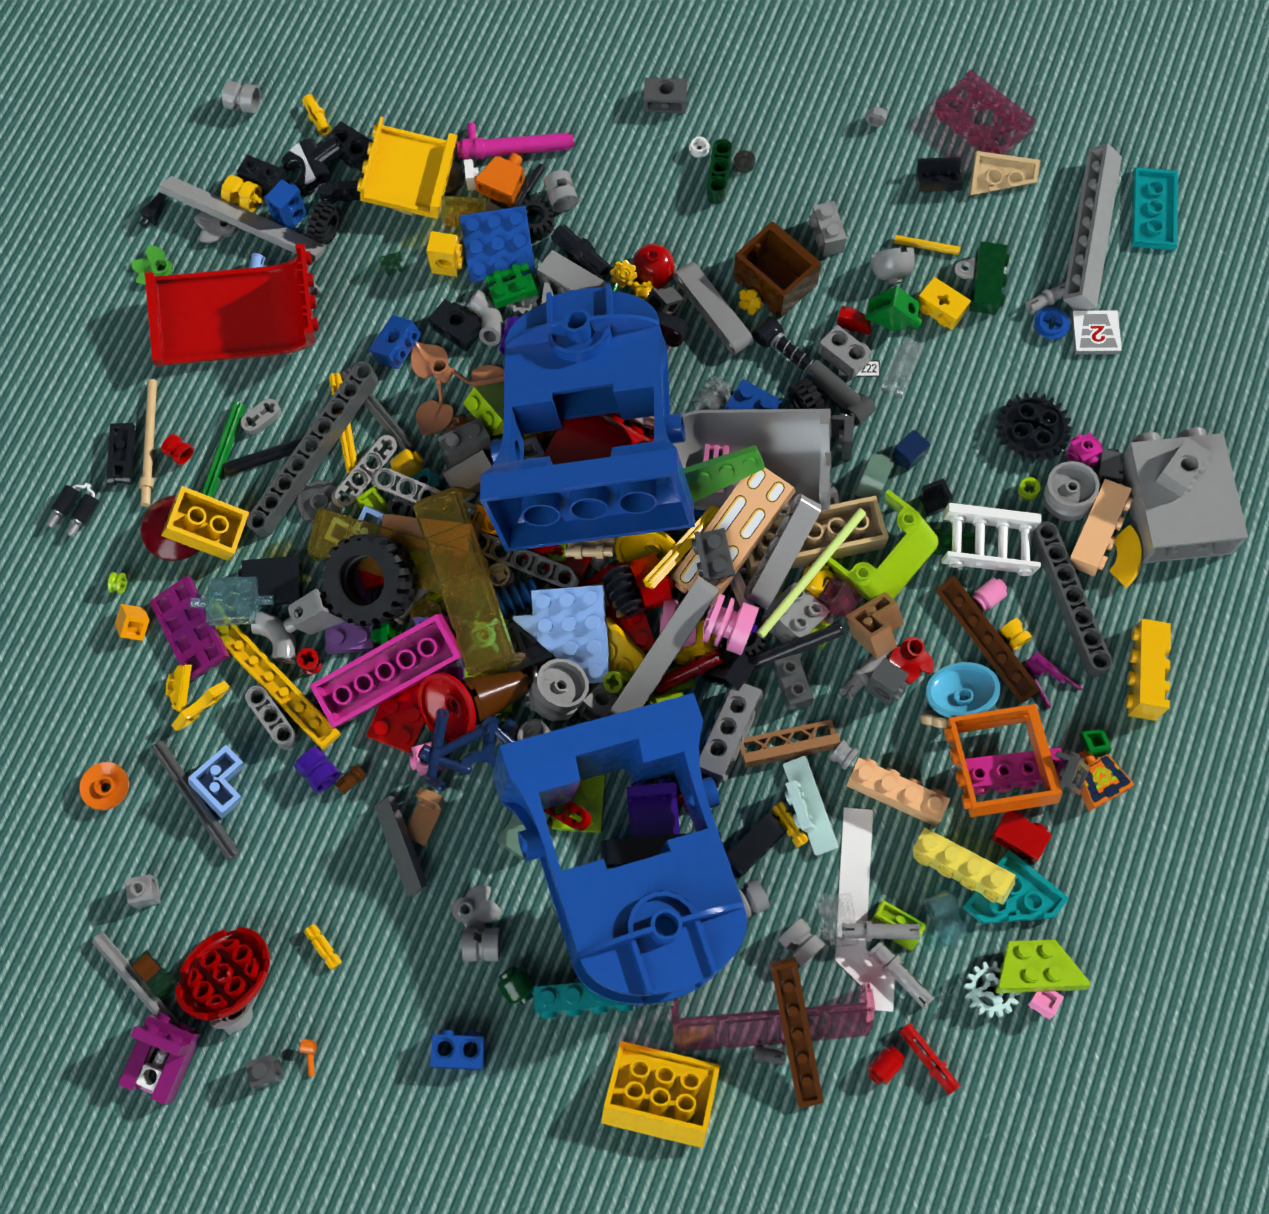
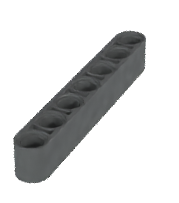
(1071, 609)

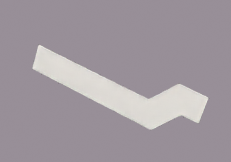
(855, 880)

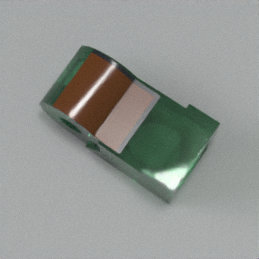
(154, 974)

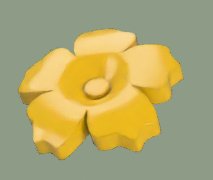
(749, 301)

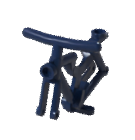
(434, 755)

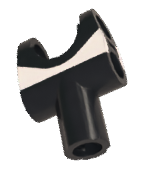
(313, 162)

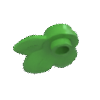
(152, 263)

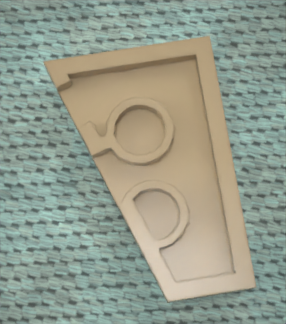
(1000, 172)

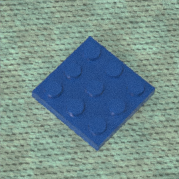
(496, 241)

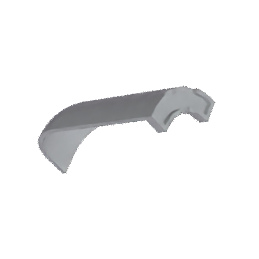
(789, 441)

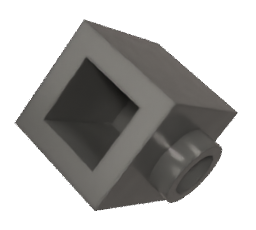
(264, 1071)

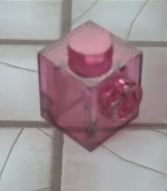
(839, 598)

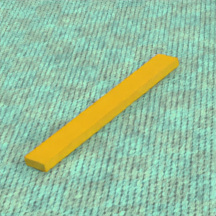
(278, 686)

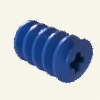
(516, 597)

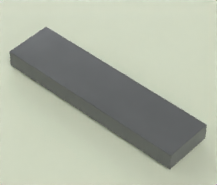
(401, 846)

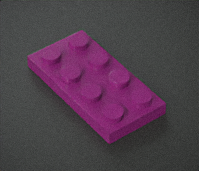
(187, 629)

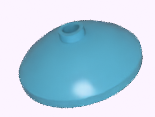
(963, 689)

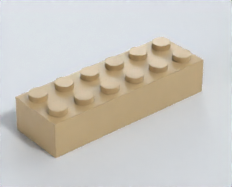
(866, 536)

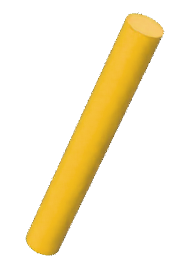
(928, 245)

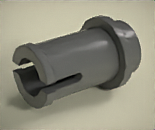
(767, 1054)

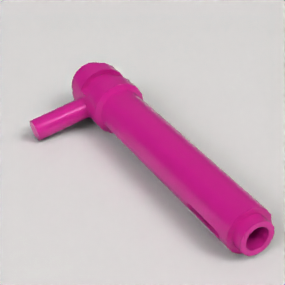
(482, 148)

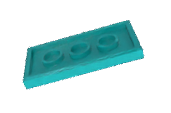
(1154, 209)

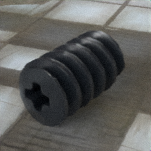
(621, 594)

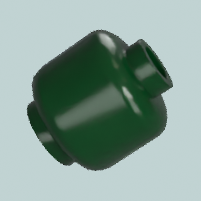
(516, 985)

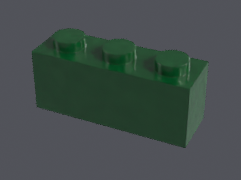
(989, 278)

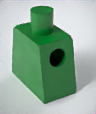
(894, 310)

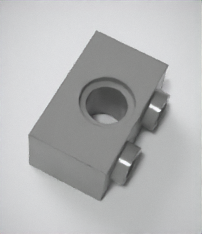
(1189, 455)

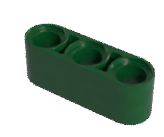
(722, 163)

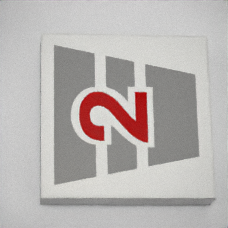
(1096, 332)

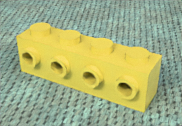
(964, 866)

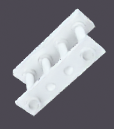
(1003, 520)

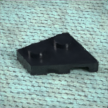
(525, 643)

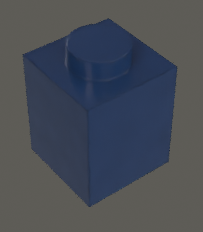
(911, 450)

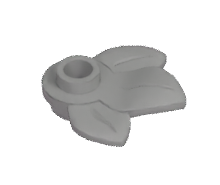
(213, 228)
(480, 908)

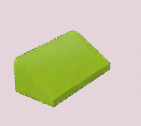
(890, 914)

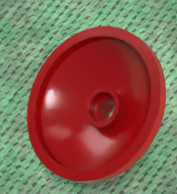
(447, 692)

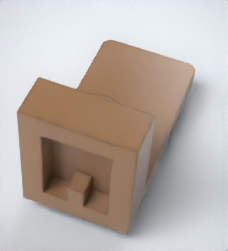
(425, 816)

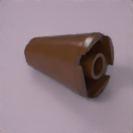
(496, 692)

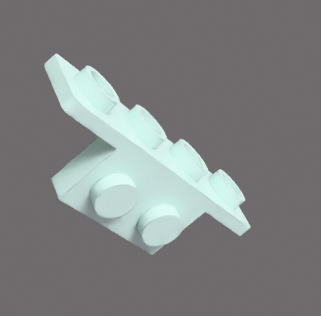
(808, 805)

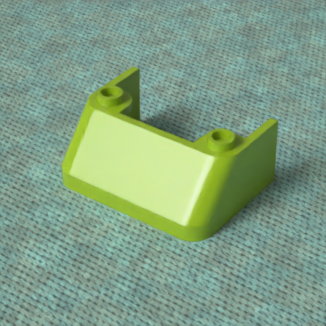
(902, 561)

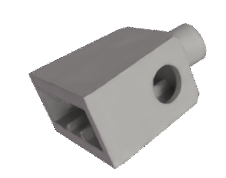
(311, 614)

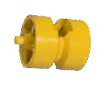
(241, 193)

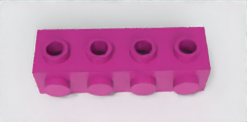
(1007, 771)

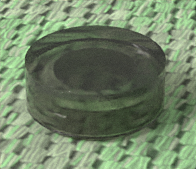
(744, 161)

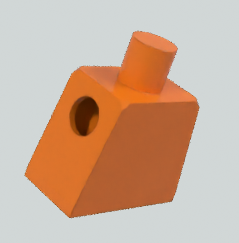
(501, 179)

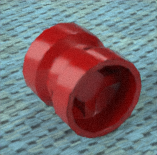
(177, 449)

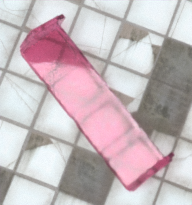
(766, 1026)

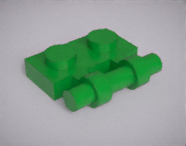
(513, 290)

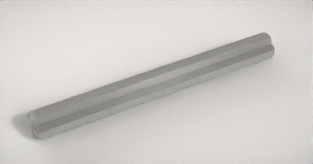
(130, 976)

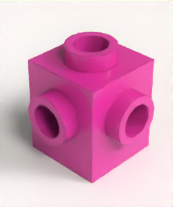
(1084, 449)

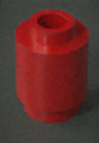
(885, 1065)

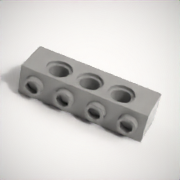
(720, 766)

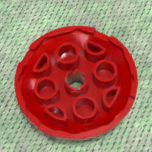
(223, 974)

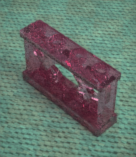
(981, 136)

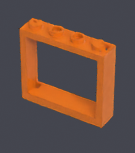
(1022, 714)

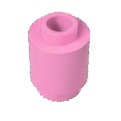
(990, 594)

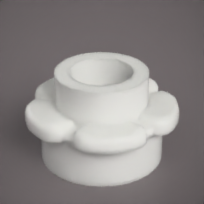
(699, 142)

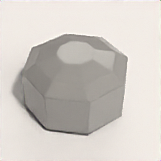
(876, 116)

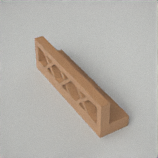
(789, 749)

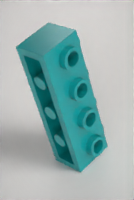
(572, 999)

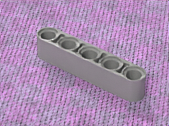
(713, 308)
(416, 487)
(782, 550)

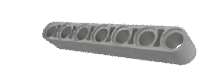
(666, 647)

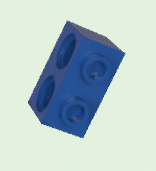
(286, 204)
(457, 1058)

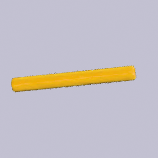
(346, 437)
(678, 551)

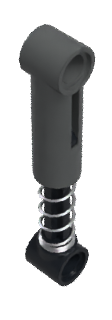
(860, 406)

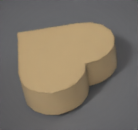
(933, 718)

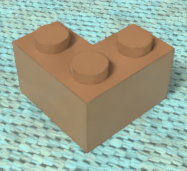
(874, 624)

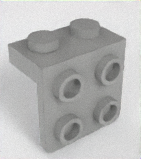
(799, 618)

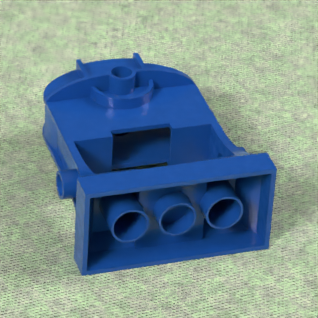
(577, 360)
(648, 924)

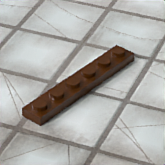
(988, 640)
(796, 1032)

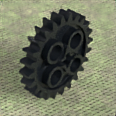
(1038, 410)

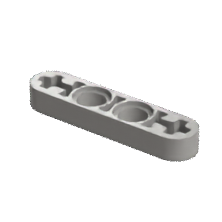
(362, 469)

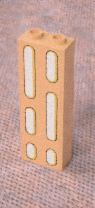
(746, 519)

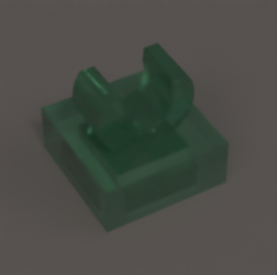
(389, 260)

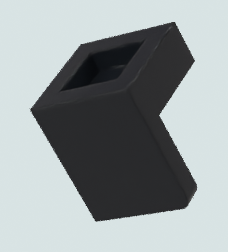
(935, 497)

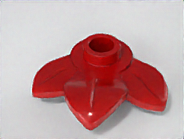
(912, 662)

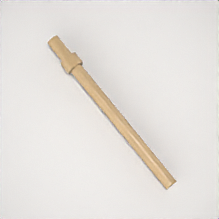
(146, 481)

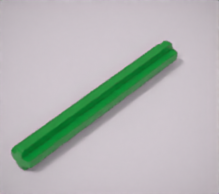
(223, 449)

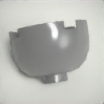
(893, 264)

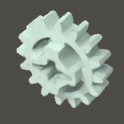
(995, 1000)

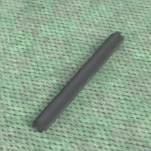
(195, 801)

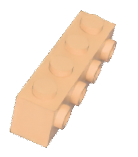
(1100, 527)
(898, 792)

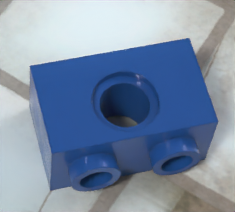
(395, 342)

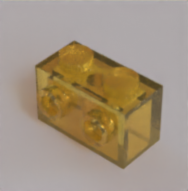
(455, 206)

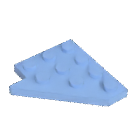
(571, 626)

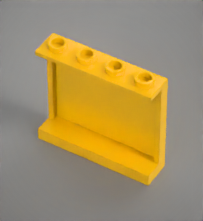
(406, 170)

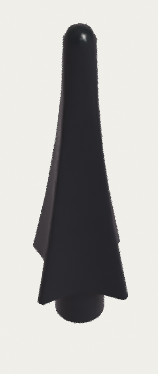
(152, 210)

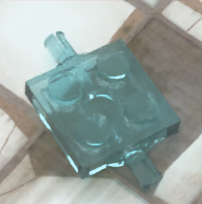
(232, 601)

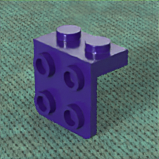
(653, 809)

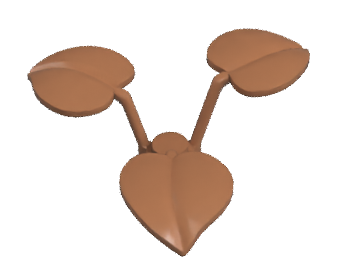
(432, 360)

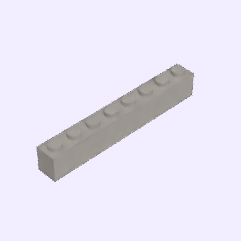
(1092, 228)

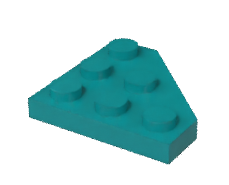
(1029, 899)

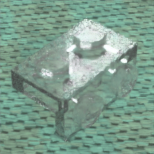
(836, 911)

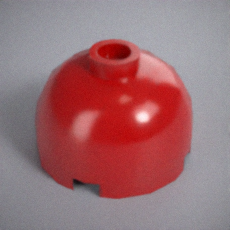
(654, 264)

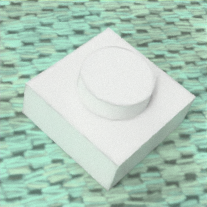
(470, 174)

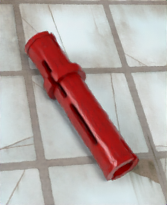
(696, 667)
(949, 1084)

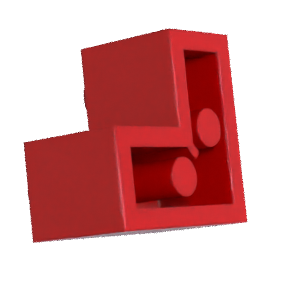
(651, 597)

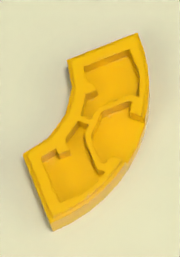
(1128, 556)
(208, 699)

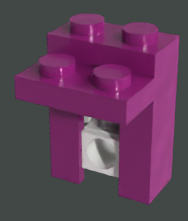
(169, 1037)

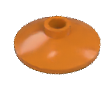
(94, 781)

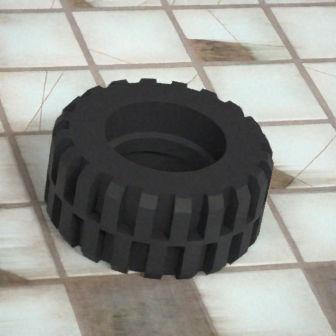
(340, 581)

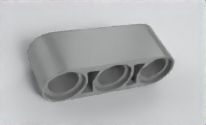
(266, 708)

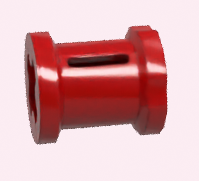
(309, 654)

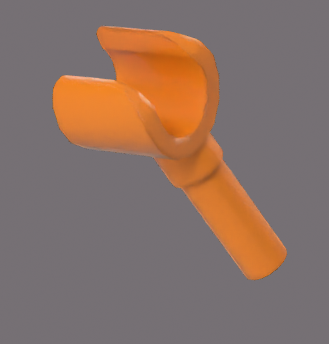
(309, 1047)

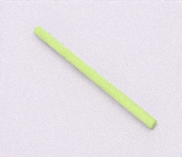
(811, 573)

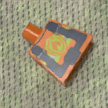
(1103, 781)

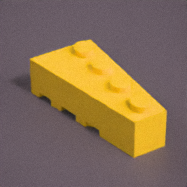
(1149, 670)

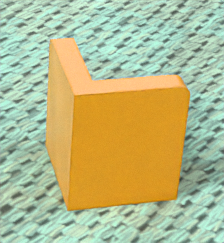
(131, 622)

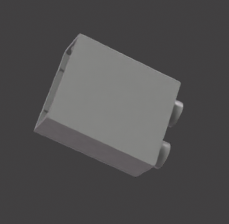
(1190, 526)

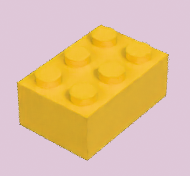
(205, 523)

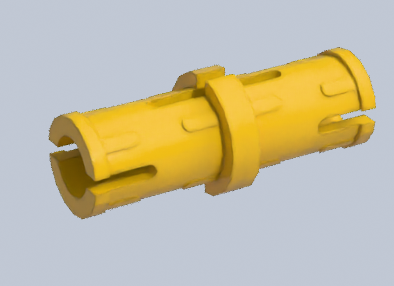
(316, 114)

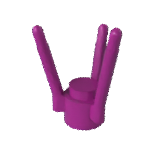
(1039, 666)

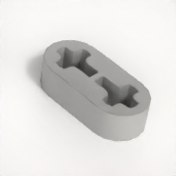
(260, 417)

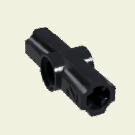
(580, 251)

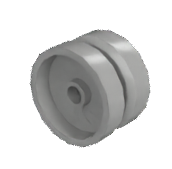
(1071, 491)
(558, 689)

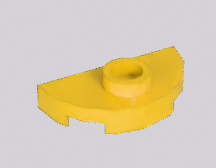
(178, 685)

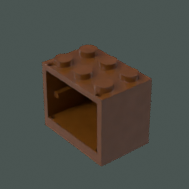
(776, 269)

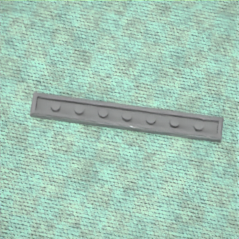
(239, 217)

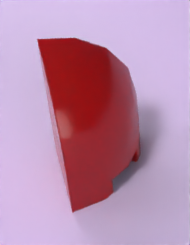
(853, 320)

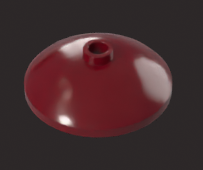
(152, 528)

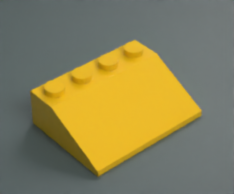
(660, 1094)

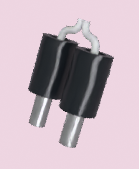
(65, 502)

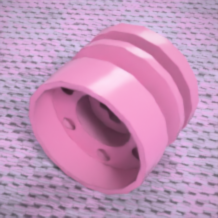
(729, 624)

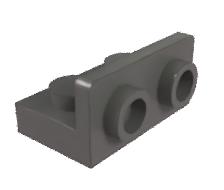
(842, 429)
(713, 554)
(1075, 772)

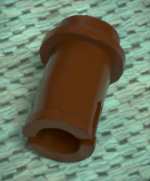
(350, 779)

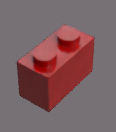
(1021, 836)

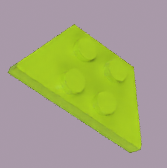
(1038, 967)

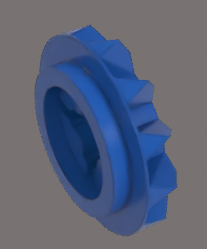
(1061, 323)

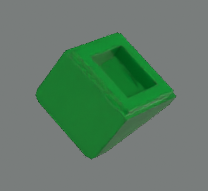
(1096, 742)

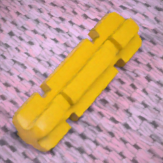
(787, 821)
(322, 946)

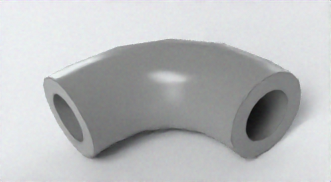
(489, 318)
(283, 642)

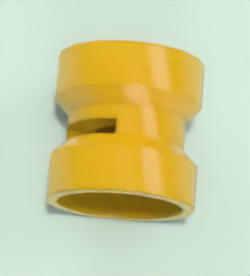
(1014, 632)

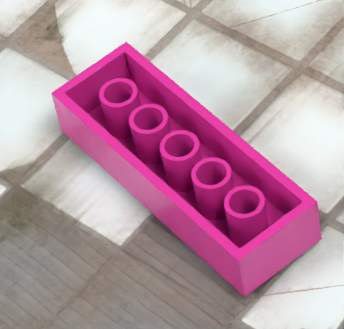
(386, 670)

